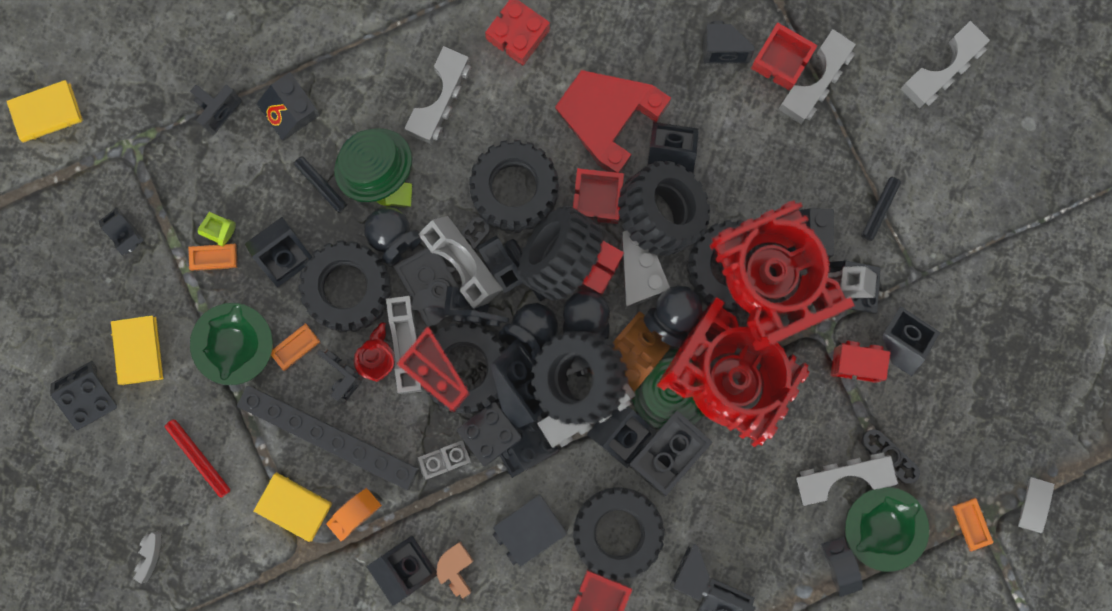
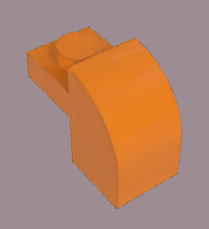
(353, 514)

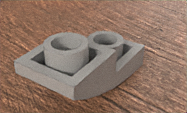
(443, 460)
(1036, 505)
(150, 549)

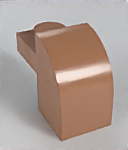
(449, 566)

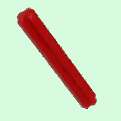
(197, 458)

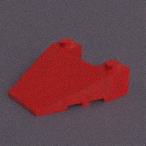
(599, 109)

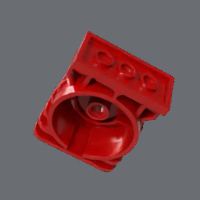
(754, 282)
(715, 389)

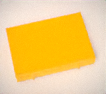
(44, 111)
(137, 350)
(293, 507)

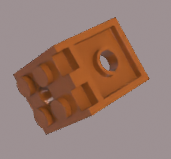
(637, 352)

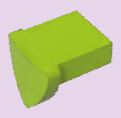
(400, 198)
(217, 228)

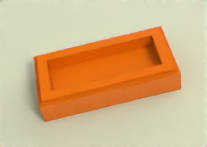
(212, 257)
(295, 347)
(972, 524)

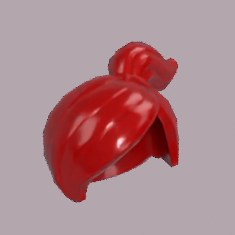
(375, 357)

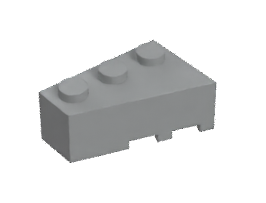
(642, 273)

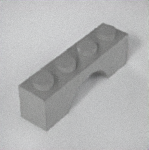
(964, 46)
(832, 54)
(426, 121)
(446, 240)
(853, 281)
(404, 335)
(561, 433)
(877, 472)

